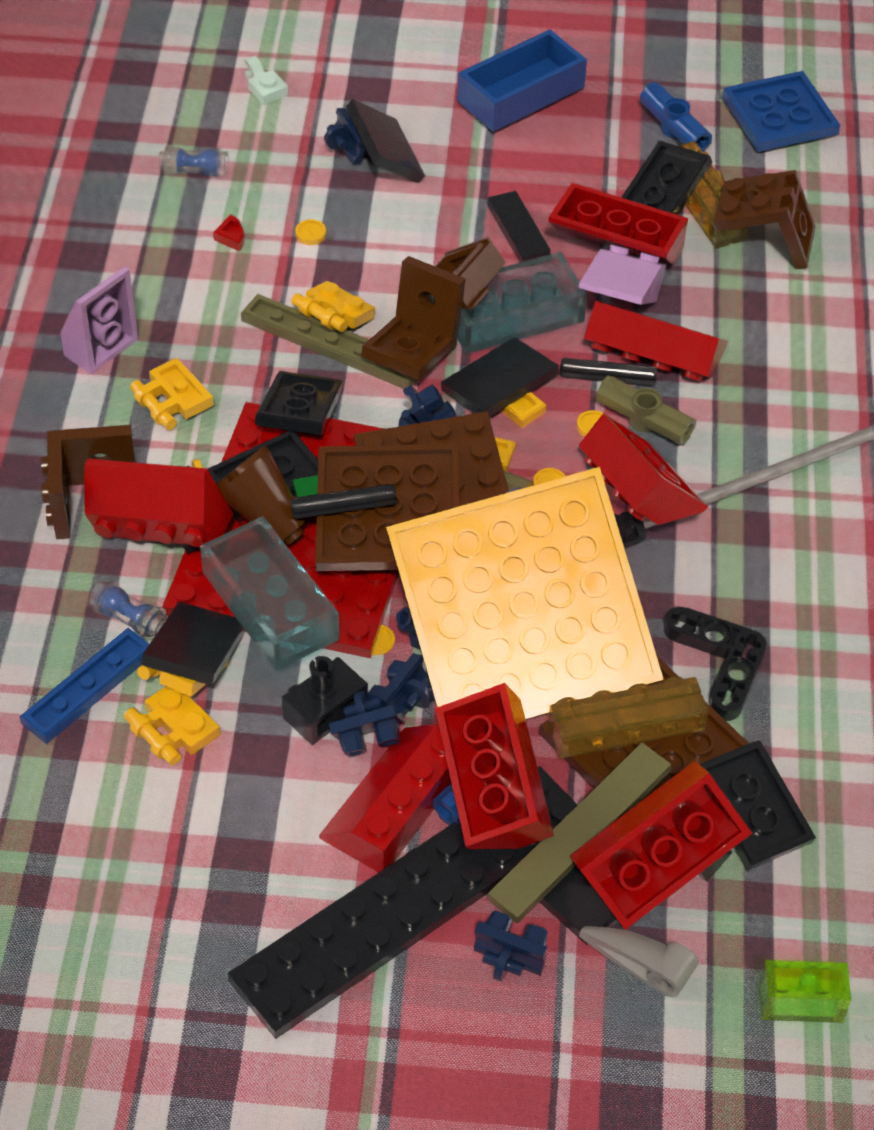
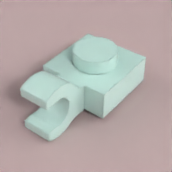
(264, 85)

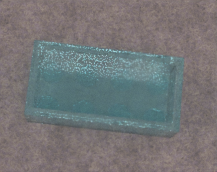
(270, 593)

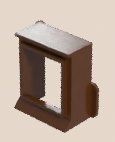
(477, 264)

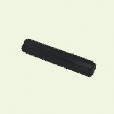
(600, 369)
(343, 501)

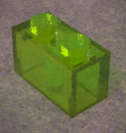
(804, 991)

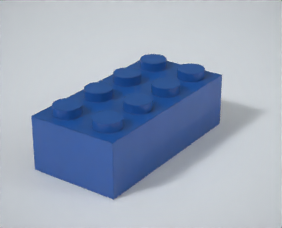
(521, 80)

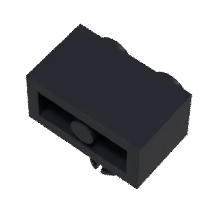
(321, 697)

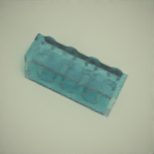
(524, 303)

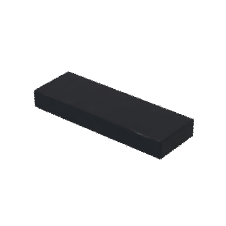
(518, 226)

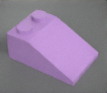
(624, 275)
(101, 323)

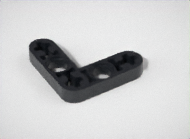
(730, 648)

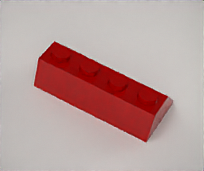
(620, 223)
(654, 339)
(639, 474)
(154, 502)
(493, 770)
(391, 799)
(661, 844)

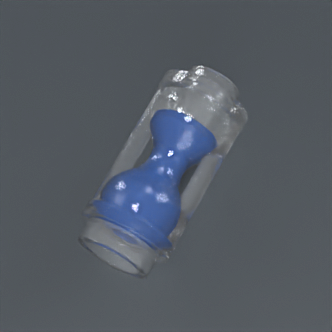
(207, 162)
(114, 602)

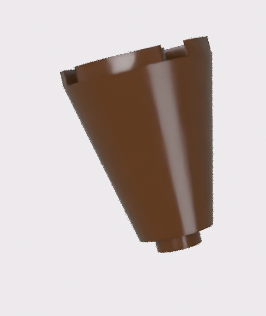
(260, 490)

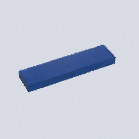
(85, 686)

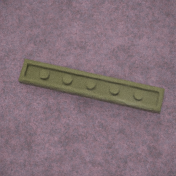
(310, 334)
(551, 857)

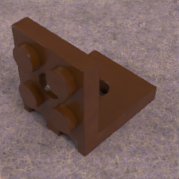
(773, 200)
(420, 330)
(66, 465)

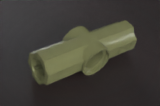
(645, 410)

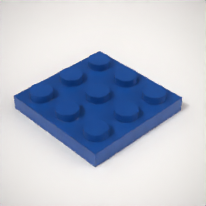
(780, 111)

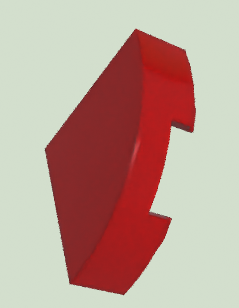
(230, 233)

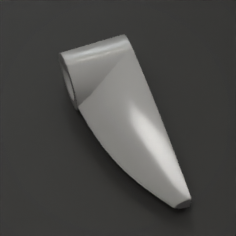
(652, 962)

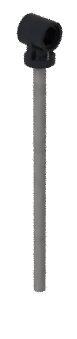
(634, 531)

